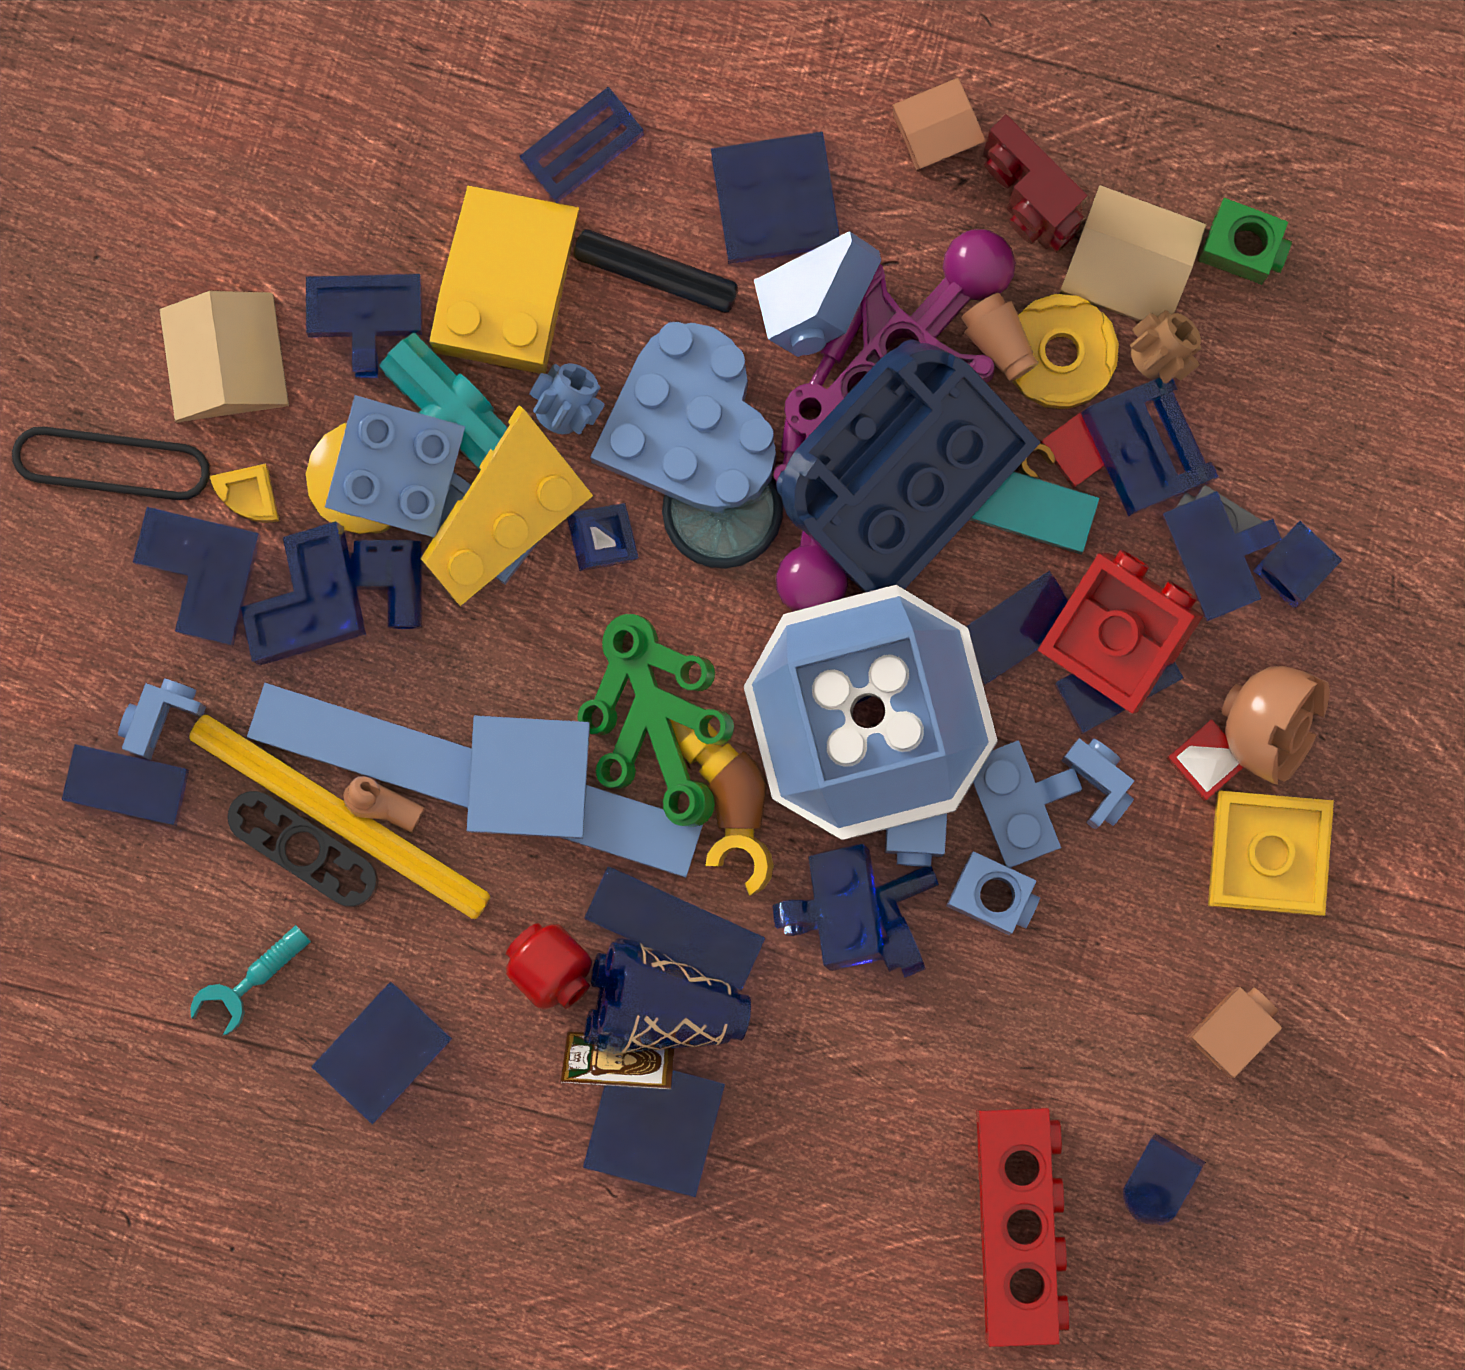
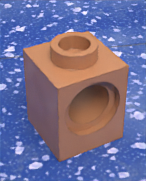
(1236, 1030)

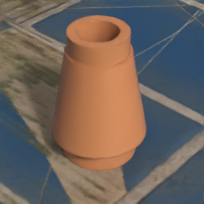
(1000, 336)

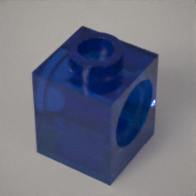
(1297, 565)

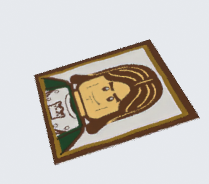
(633, 1069)

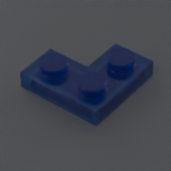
(217, 567)
(320, 608)

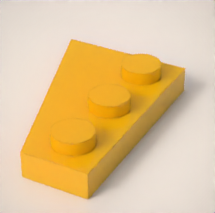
(508, 508)

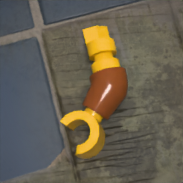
(738, 799)

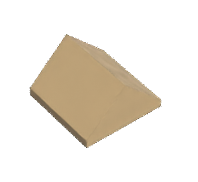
(1132, 256)
(223, 354)

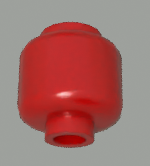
(548, 966)

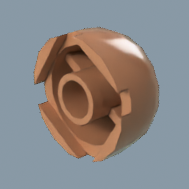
(1272, 720)

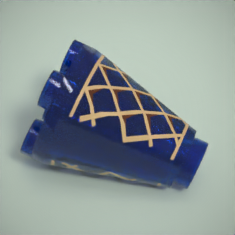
(660, 1003)

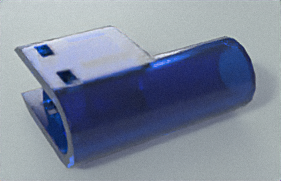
(392, 571)

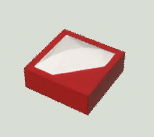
(1205, 760)

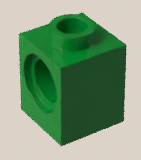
(1220, 246)

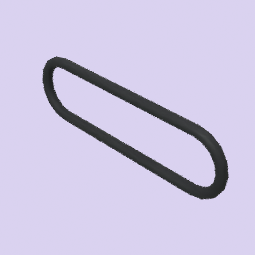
(114, 439)

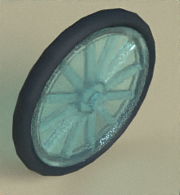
(728, 536)

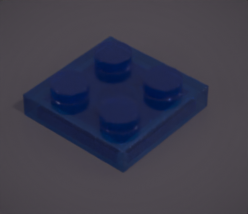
(774, 197)
(656, 1132)

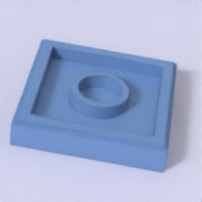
(528, 777)

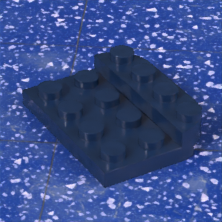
(902, 465)

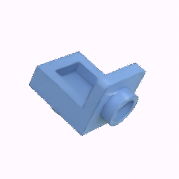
(143, 723)
(1098, 766)

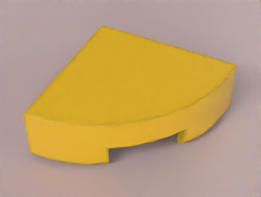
(248, 493)

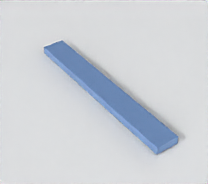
(443, 772)

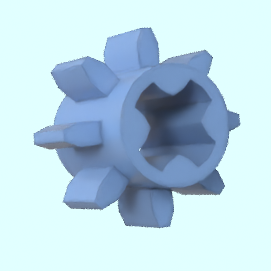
(566, 398)

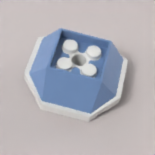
(933, 723)

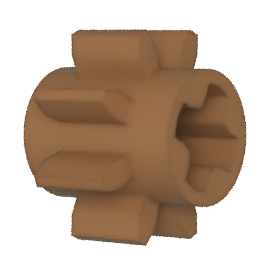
(1165, 346)

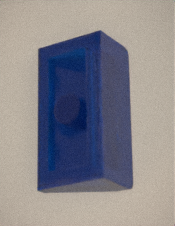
(1016, 626)

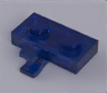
(363, 310)
(1216, 554)
(841, 909)

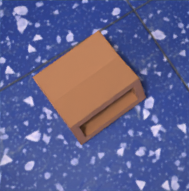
(937, 123)

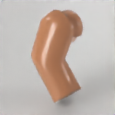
(371, 800)

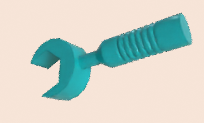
(257, 974)

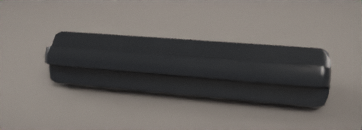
(655, 270)

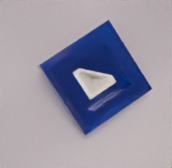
(602, 537)

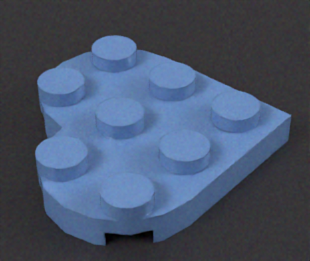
(687, 422)

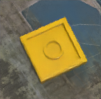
(1270, 853)

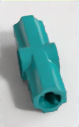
(444, 395)

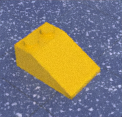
(504, 280)

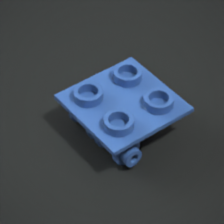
(394, 466)

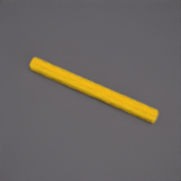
(333, 813)

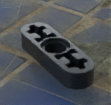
(258, 838)

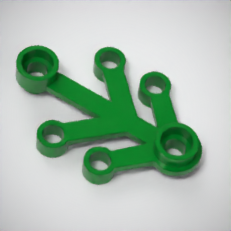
(652, 713)

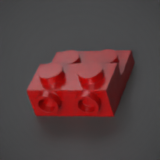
(1121, 629)

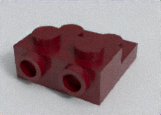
(1044, 198)

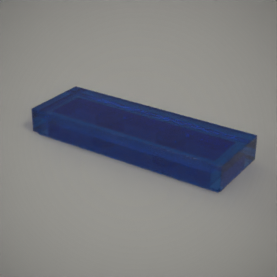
(674, 927)

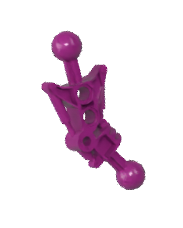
(974, 269)

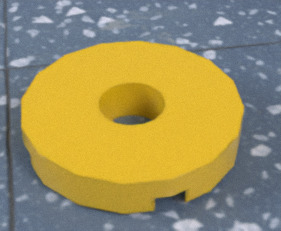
(1096, 355)

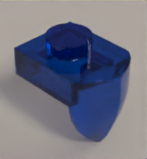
(1160, 1182)

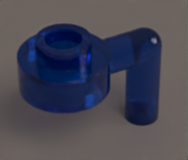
(898, 940)

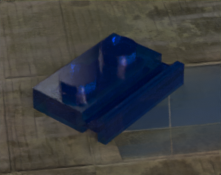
(382, 1053)

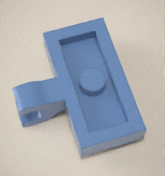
(1017, 804)

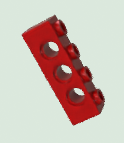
(1007, 1319)

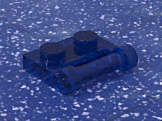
(1135, 449)

